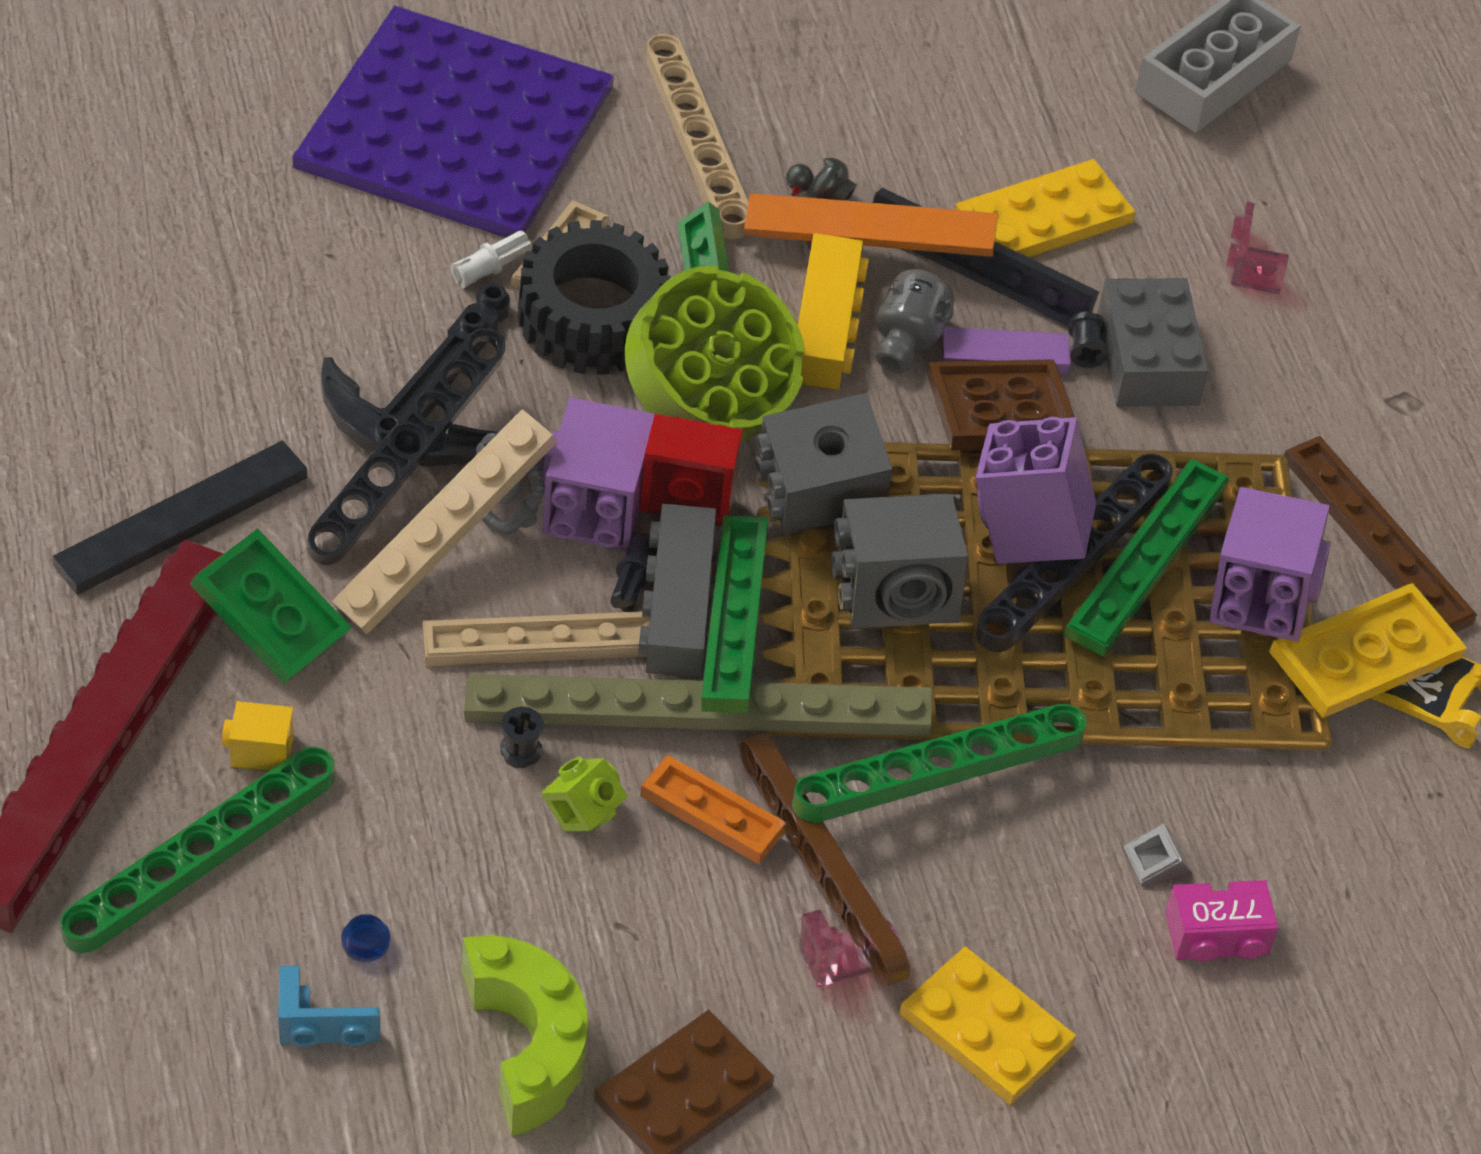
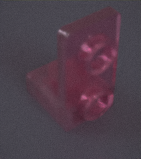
(1253, 266)
(828, 953)

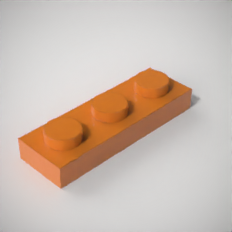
(713, 809)

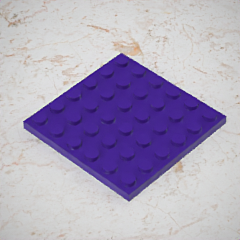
(454, 122)

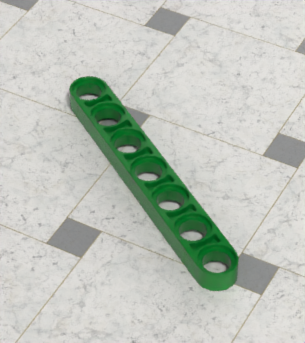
(928, 776)
(191, 867)

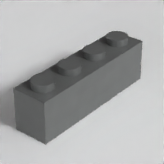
(680, 590)

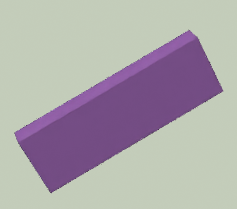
(994, 345)

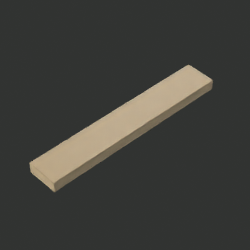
(532, 638)

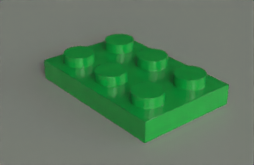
(270, 606)

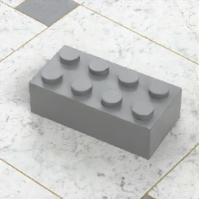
(1217, 60)

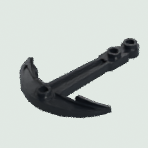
(370, 425)

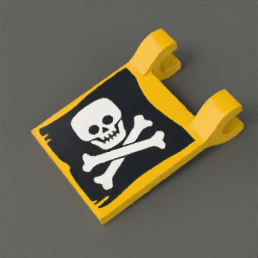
(1439, 699)

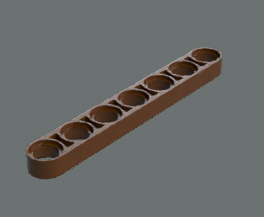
(826, 863)

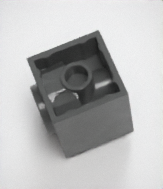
(819, 459)
(900, 561)

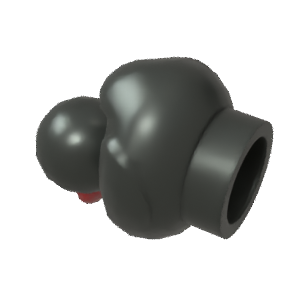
(829, 183)

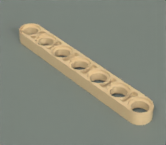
(697, 120)

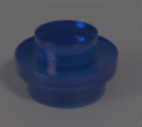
(365, 938)

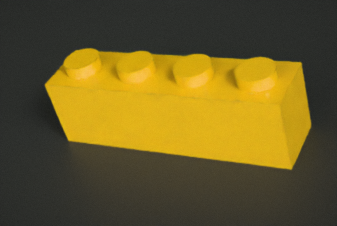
(827, 308)

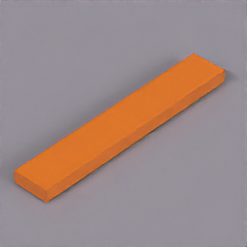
(873, 223)

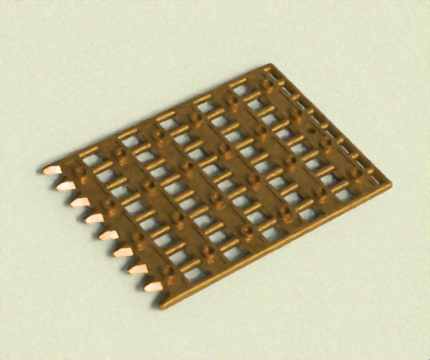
(1089, 676)

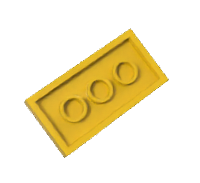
(1054, 209)
(1368, 650)

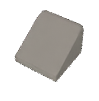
(1157, 856)

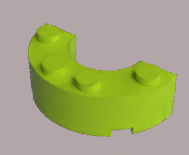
(545, 998)

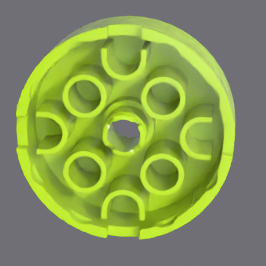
(715, 350)

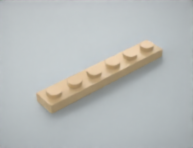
(444, 521)

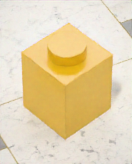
(259, 735)

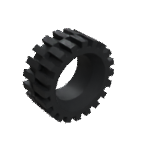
(575, 331)

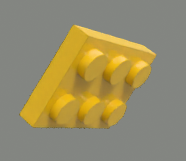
(987, 1025)

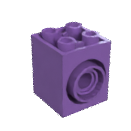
(596, 473)
(1036, 490)
(1270, 564)

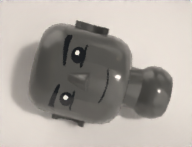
(912, 317)

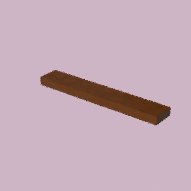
(1375, 529)

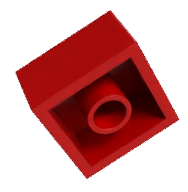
(690, 465)

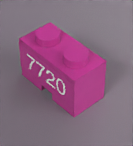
(1222, 922)

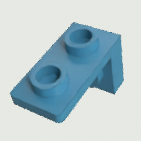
(310, 1026)

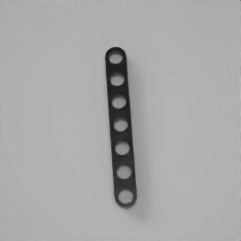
(398, 463)
(1047, 594)

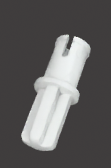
(490, 259)

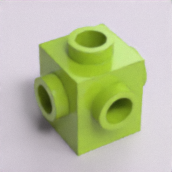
(584, 794)

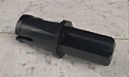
(632, 572)

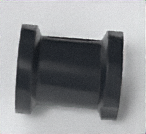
(1088, 345)
(513, 730)

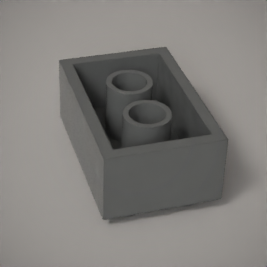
(1152, 342)

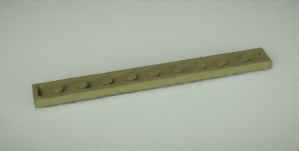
(678, 705)

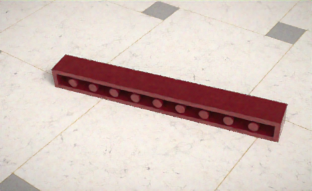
(100, 729)

